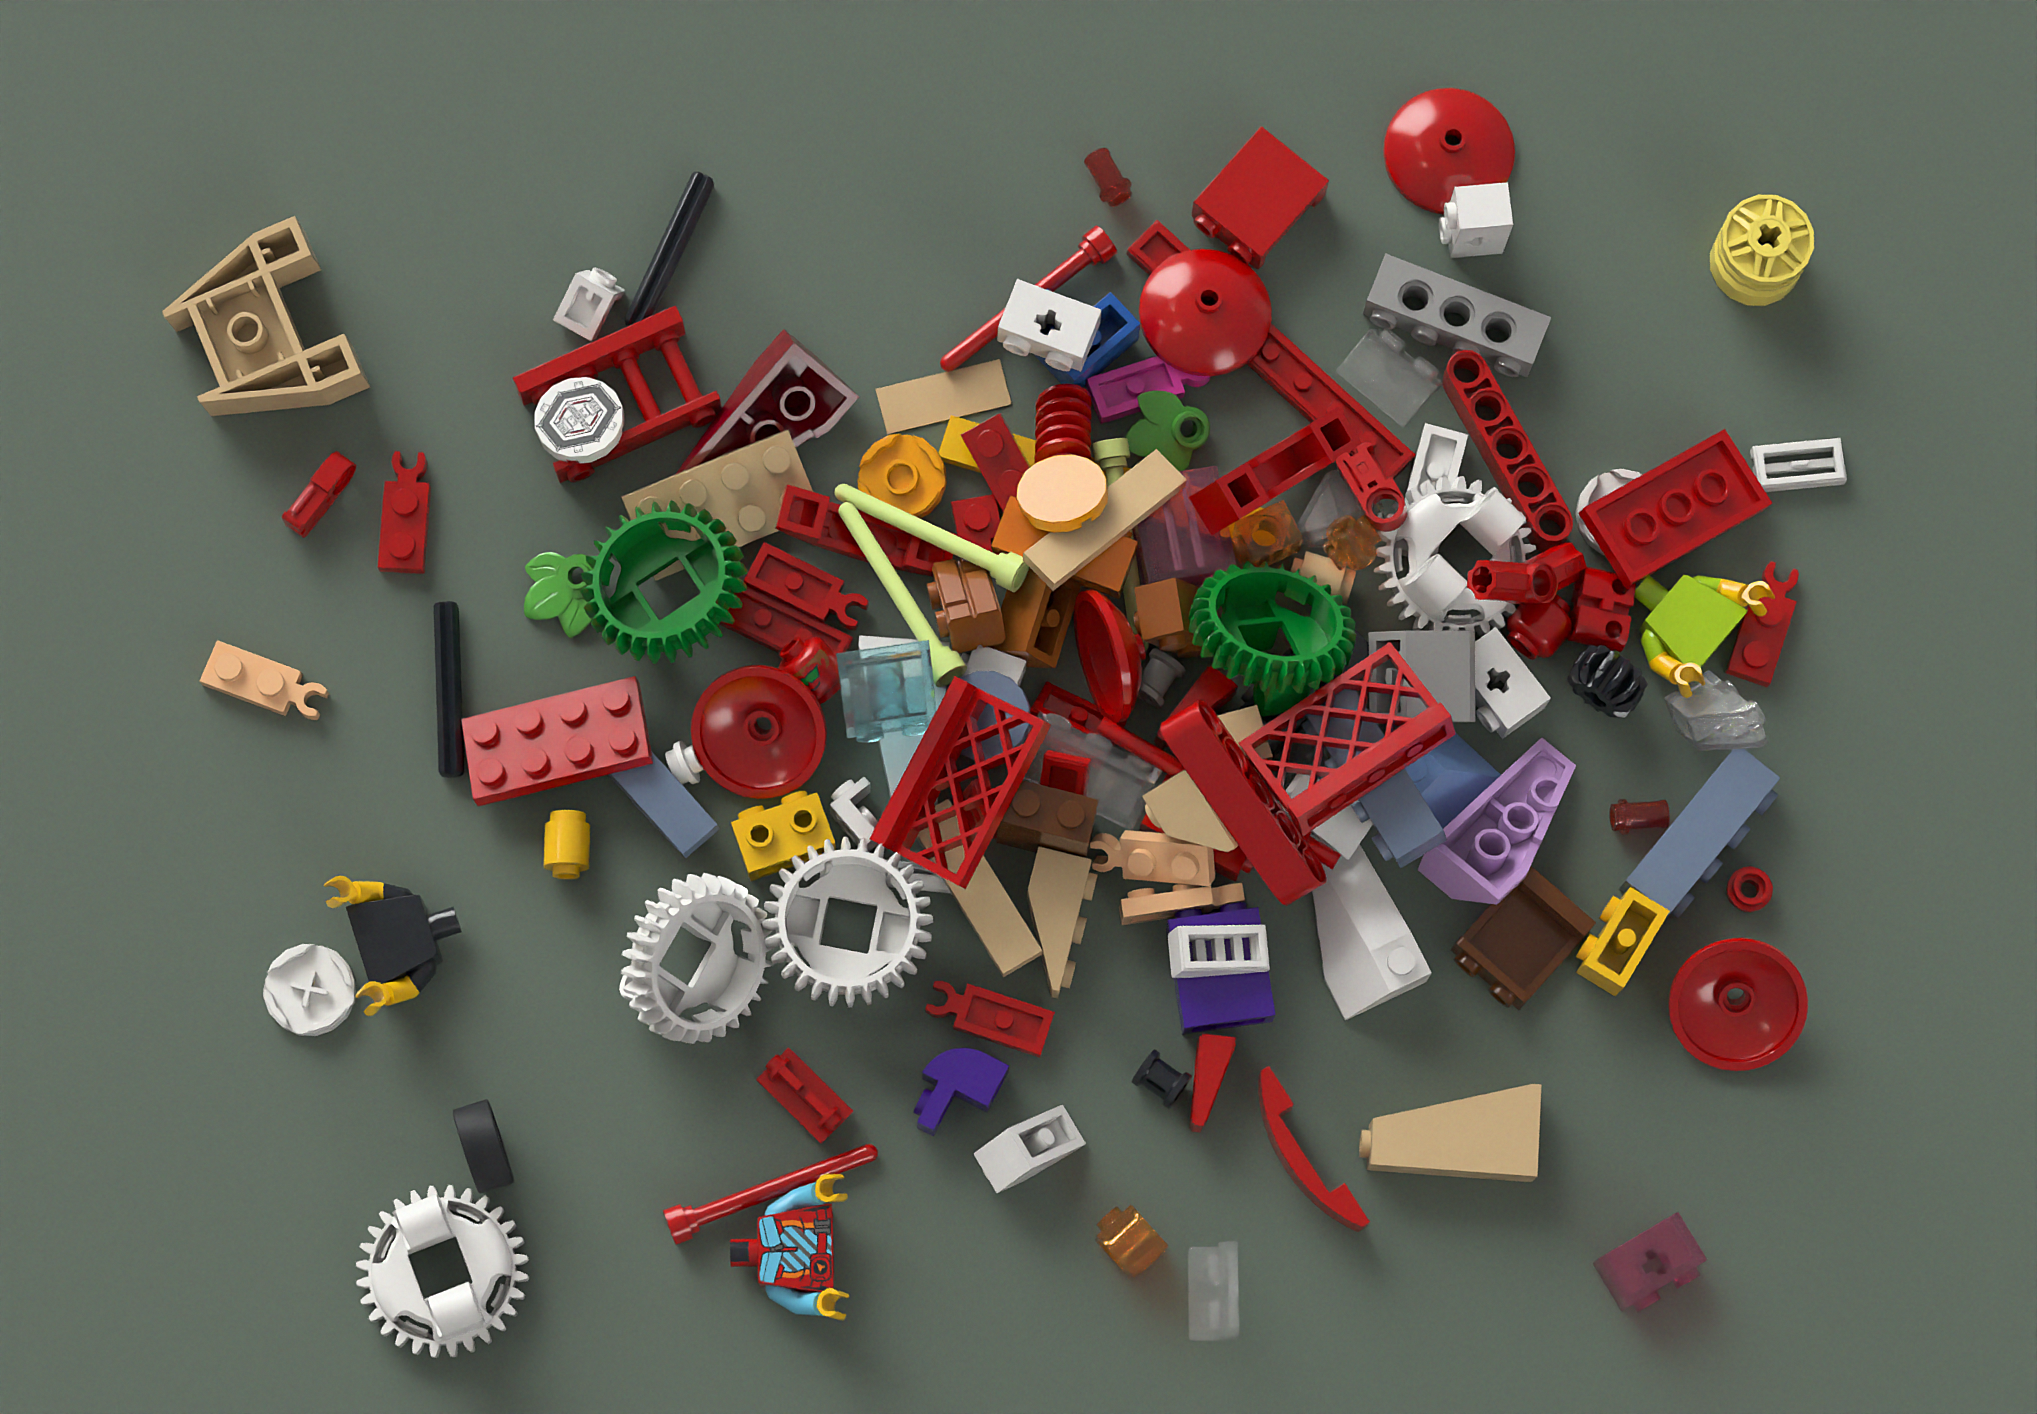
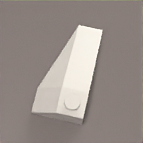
(1363, 938)

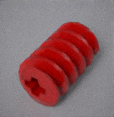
(1063, 422)

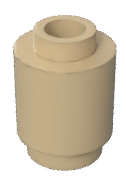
(1326, 573)

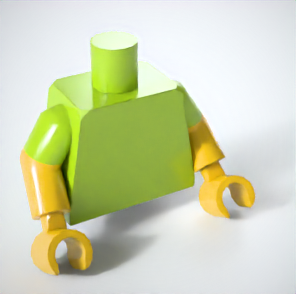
(1693, 622)

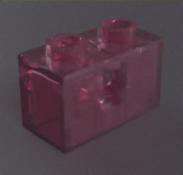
(1669, 1242)

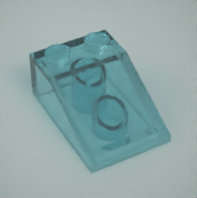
(887, 690)

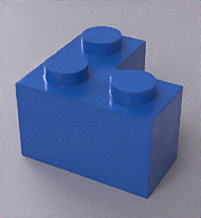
(1114, 336)

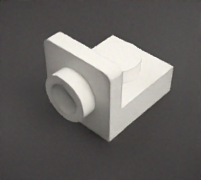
(588, 302)
(855, 822)

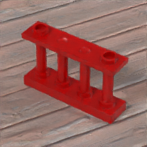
(623, 351)

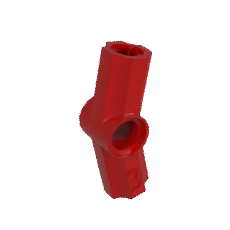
(1527, 582)

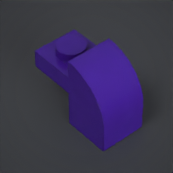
(962, 1074)

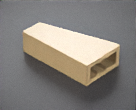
(1467, 1137)

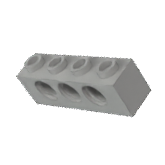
(1443, 295)

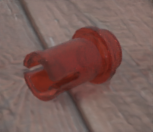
(1108, 177)
(1638, 815)

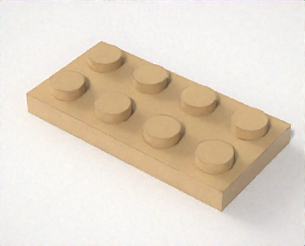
(737, 488)

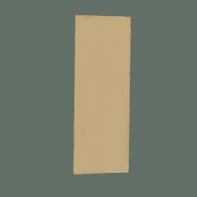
(943, 395)

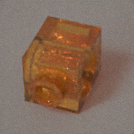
(1275, 520)
(1129, 1241)

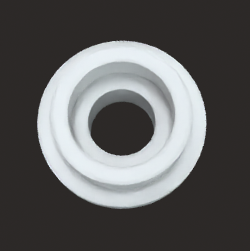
(684, 763)

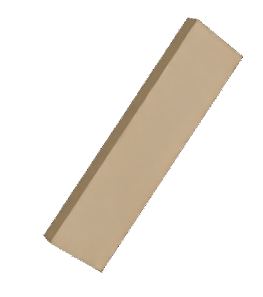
(1129, 502)
(986, 905)

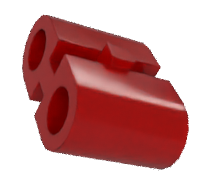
(1601, 609)

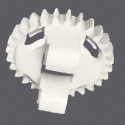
(1432, 582)
(854, 878)
(722, 979)
(459, 1311)

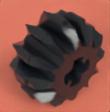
(1607, 681)

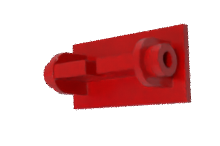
(804, 1095)

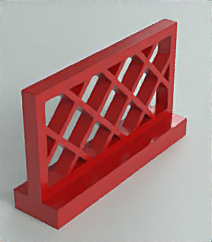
(1375, 762)
(935, 769)

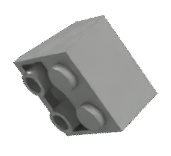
(1441, 662)

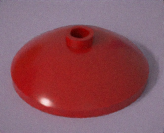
(1428, 167)
(1199, 336)
(1108, 654)
(740, 752)
(1743, 1030)

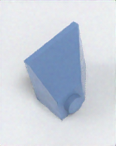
(1451, 778)

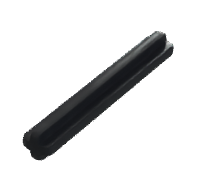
(670, 248)
(448, 689)

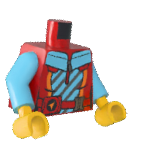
(796, 1250)

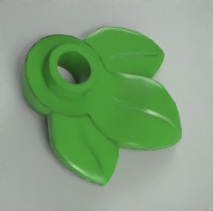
(1161, 428)
(556, 592)

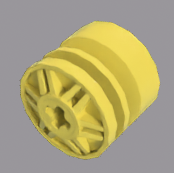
(1766, 272)

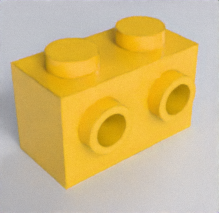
(777, 834)
(1622, 941)

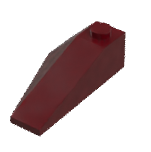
(779, 393)

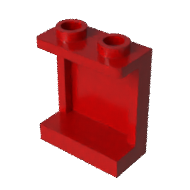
(1258, 198)

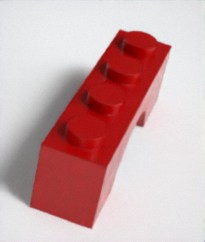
(1274, 471)

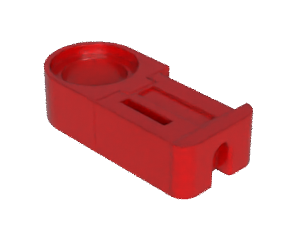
(1370, 485)
(319, 494)

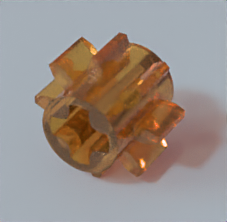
(1351, 542)

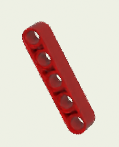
(1506, 430)
(1243, 802)

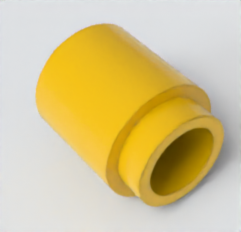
(567, 844)

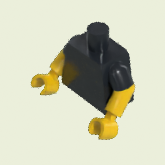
(393, 938)

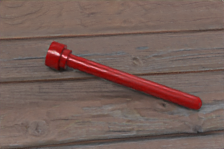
(1093, 249)
(686, 1221)

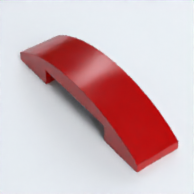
(818, 522)
(1339, 1202)

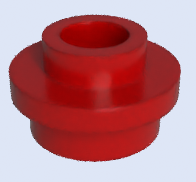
(1757, 878)

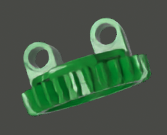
(645, 551)
(1251, 623)

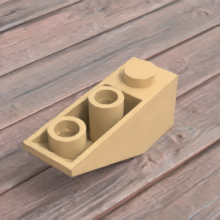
(1054, 901)

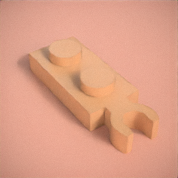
(259, 681)
(1155, 858)
(1147, 906)

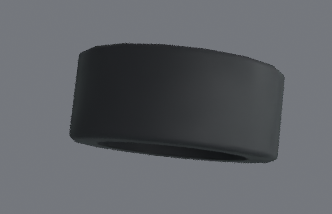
(483, 1146)

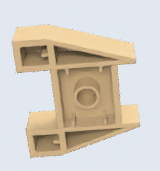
(253, 334)

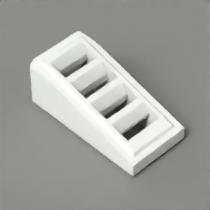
(1183, 967)

